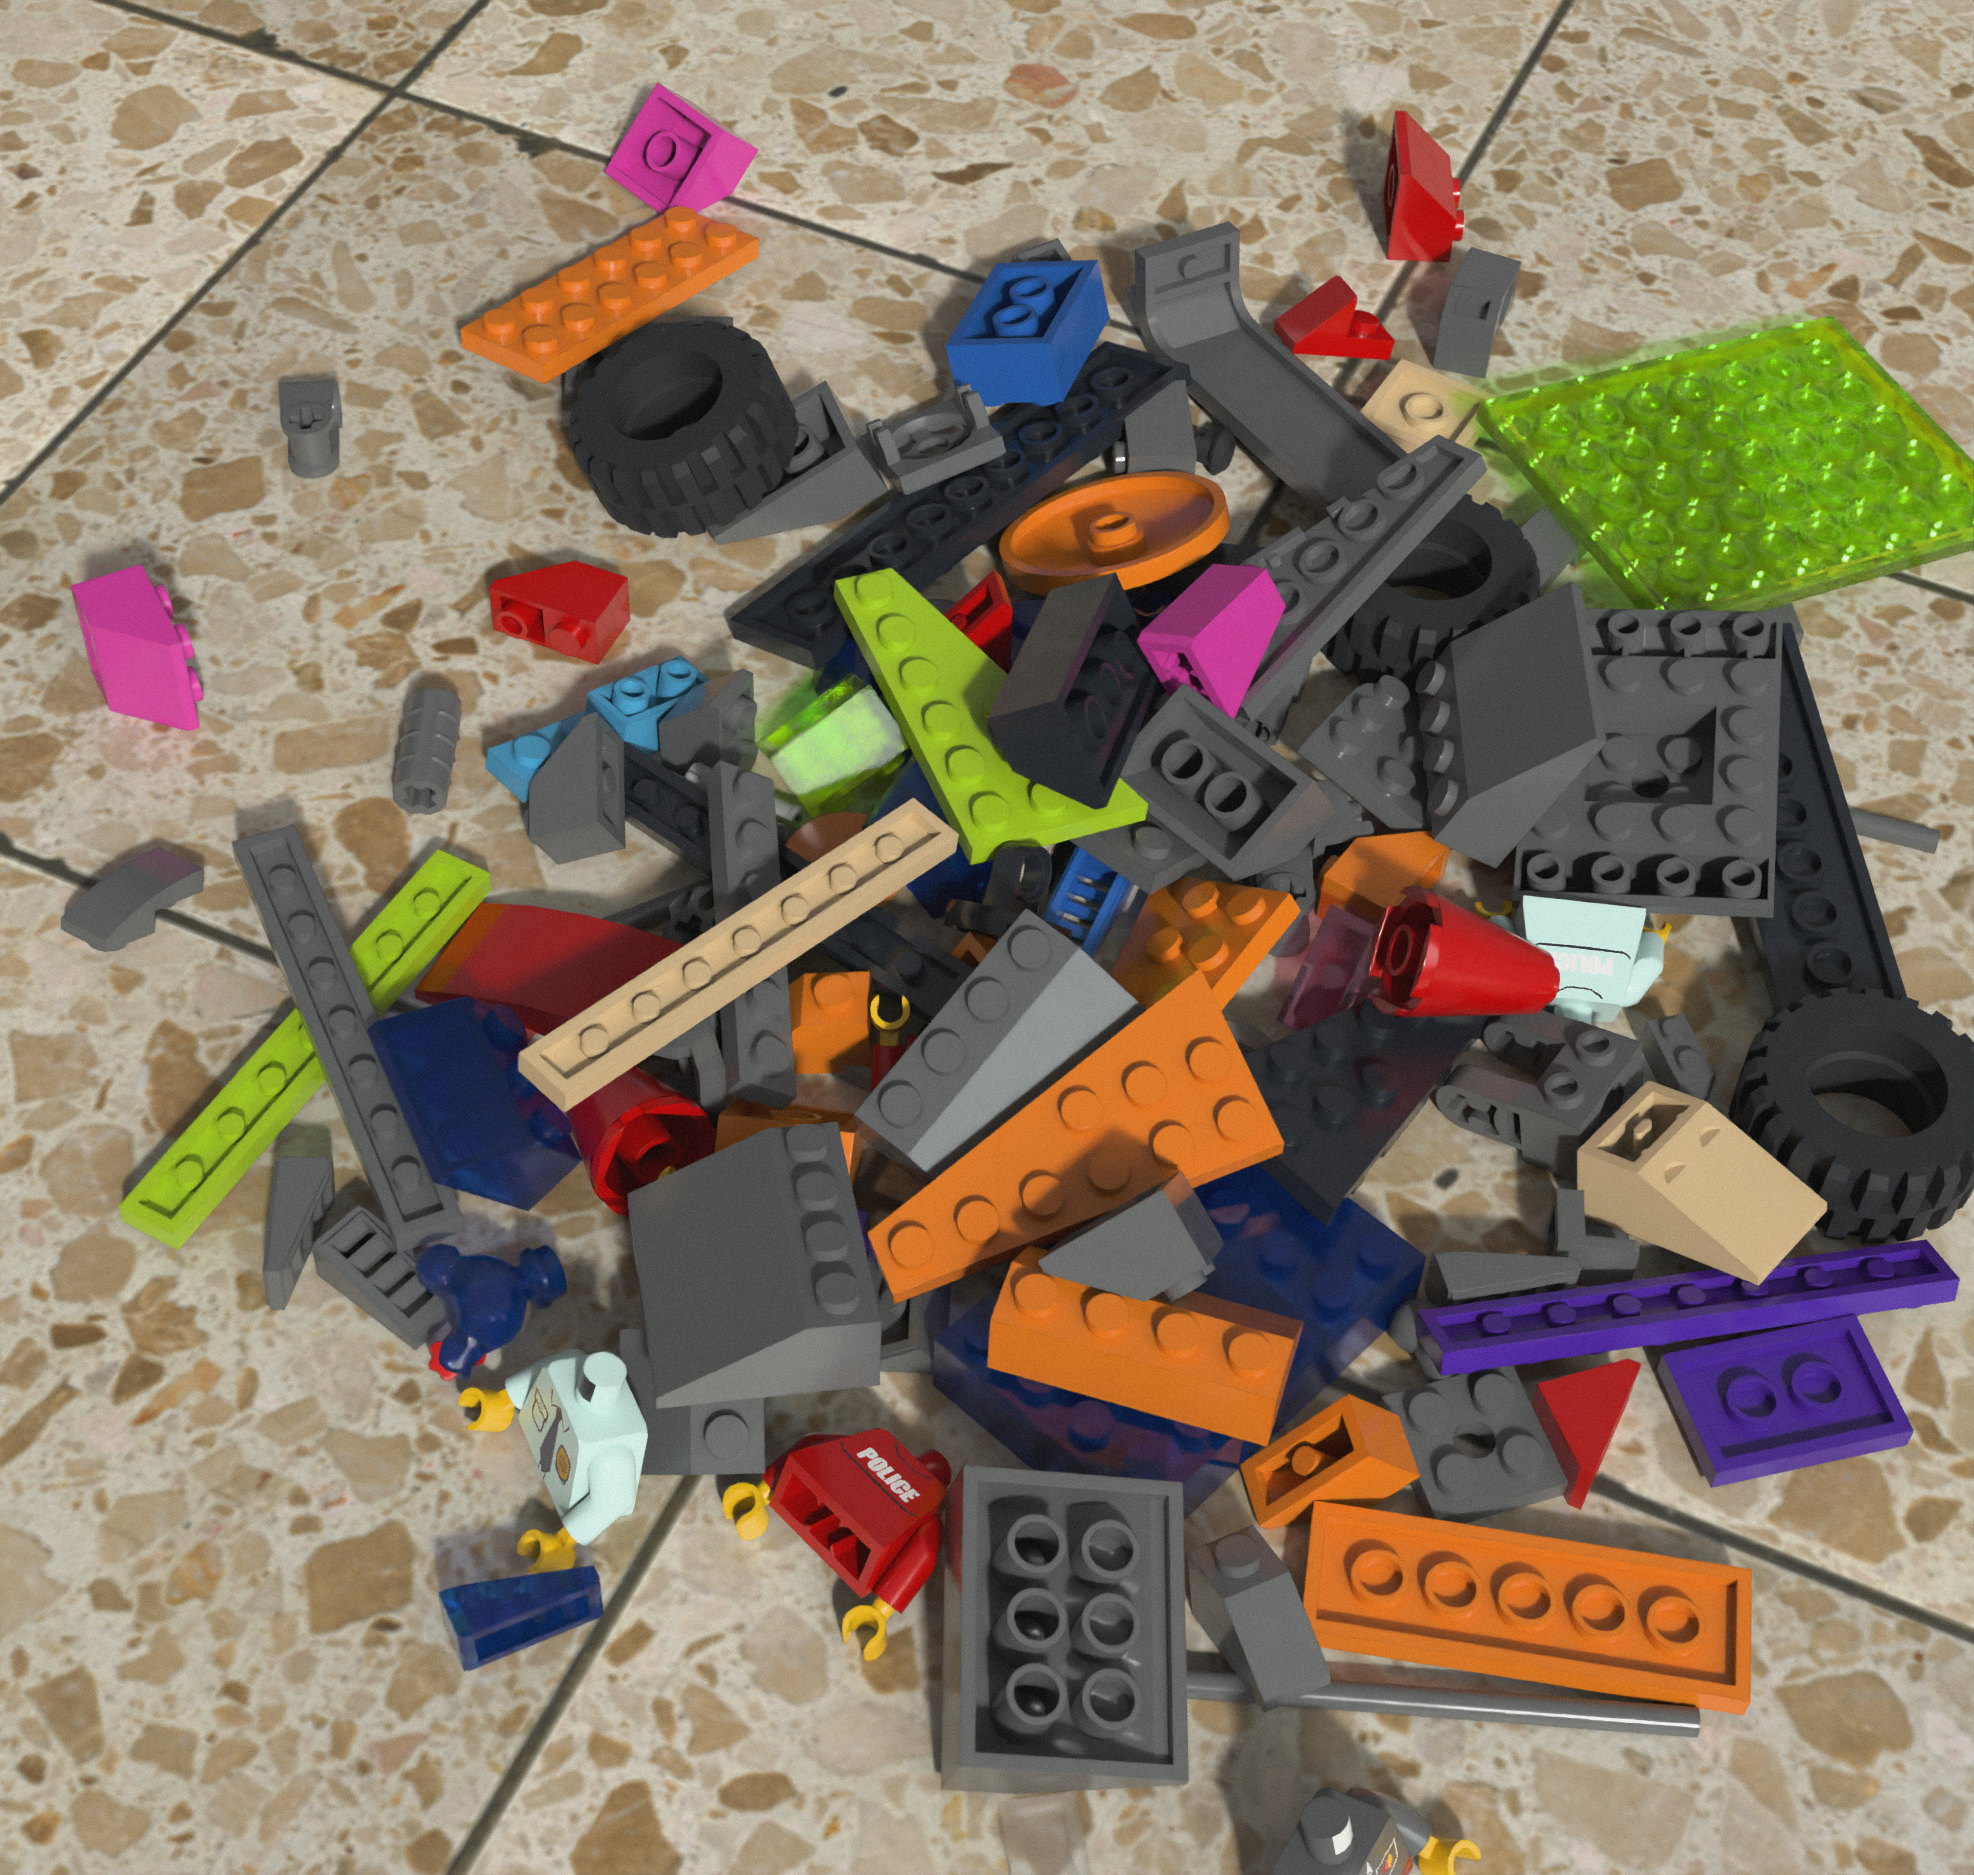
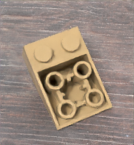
(1694, 1184)

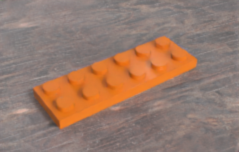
(609, 294)
(1529, 1607)

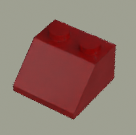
(1419, 196)

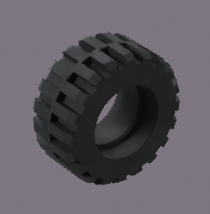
(710, 468)
(1465, 556)
(1884, 1054)

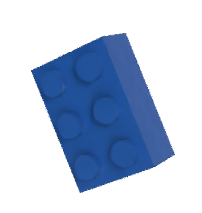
(1029, 331)

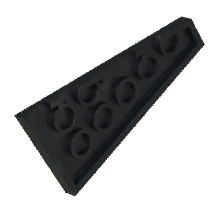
(1349, 1094)

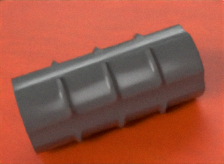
(427, 751)

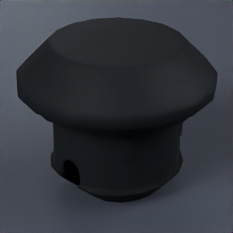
(1215, 448)

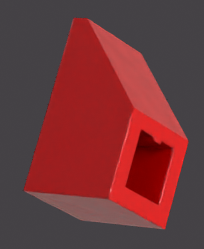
(563, 608)

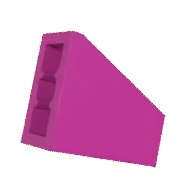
(1215, 634)

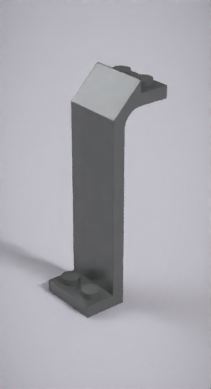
(1246, 378)

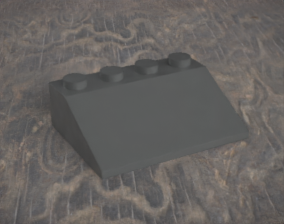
(1508, 723)
(994, 1048)
(756, 1272)
(1063, 1633)

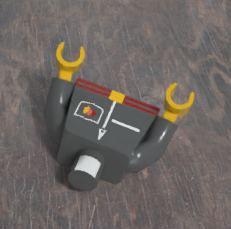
(1366, 1836)

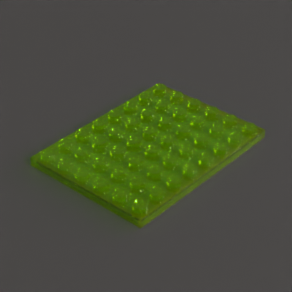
(1743, 470)

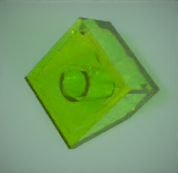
(835, 746)

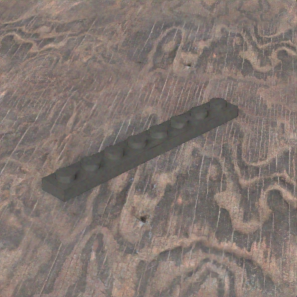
(336, 1021)

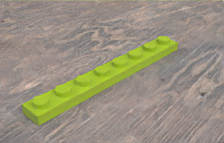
(285, 1069)

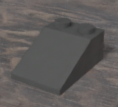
(826, 477)

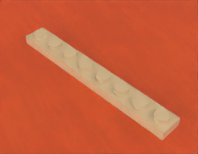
(735, 955)

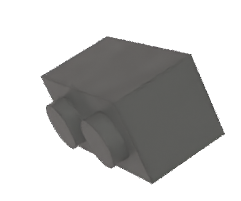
(1677, 1056)

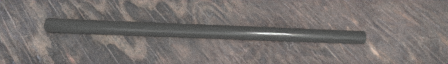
(1465, 1705)

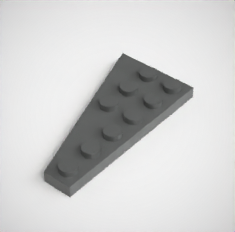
(1350, 554)

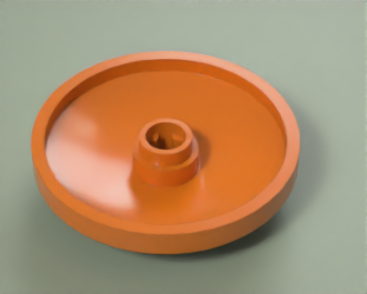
(1120, 524)

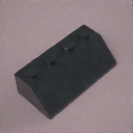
(1076, 693)

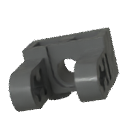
(1581, 1085)

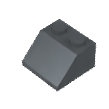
(1142, 1246)
(693, 1437)

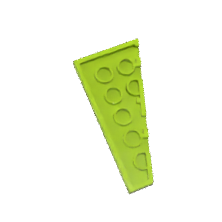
(941, 700)

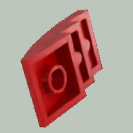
(540, 962)

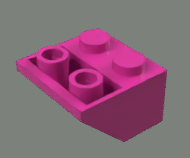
(137, 648)

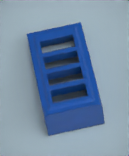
(1083, 866)

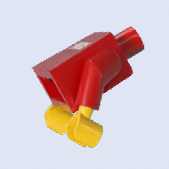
(862, 1510)

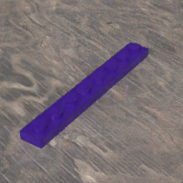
(1682, 1307)

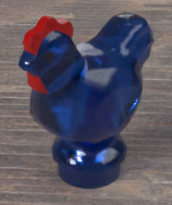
(485, 1300)

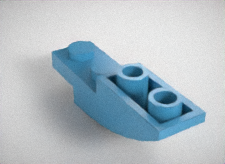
(628, 706)

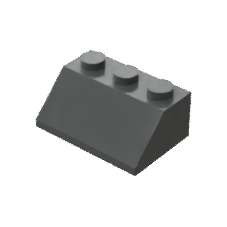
(1223, 788)

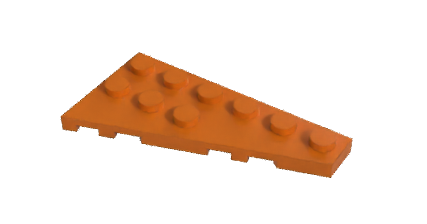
(1203, 926)
(1127, 1117)

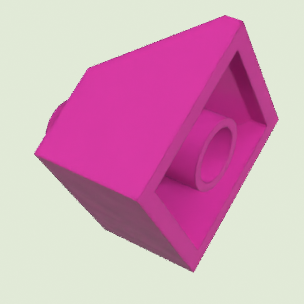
(679, 155)

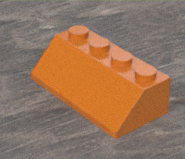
(1175, 1359)

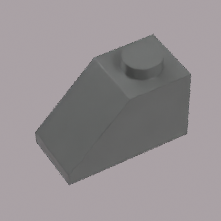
(1158, 435)
(580, 795)
(1256, 1617)

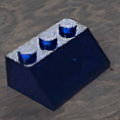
(470, 1105)

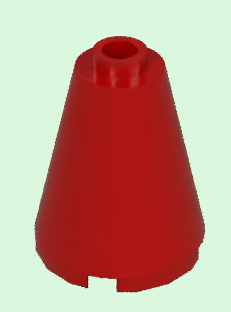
(1455, 963)
(636, 1132)

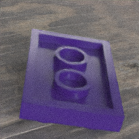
(1784, 1400)

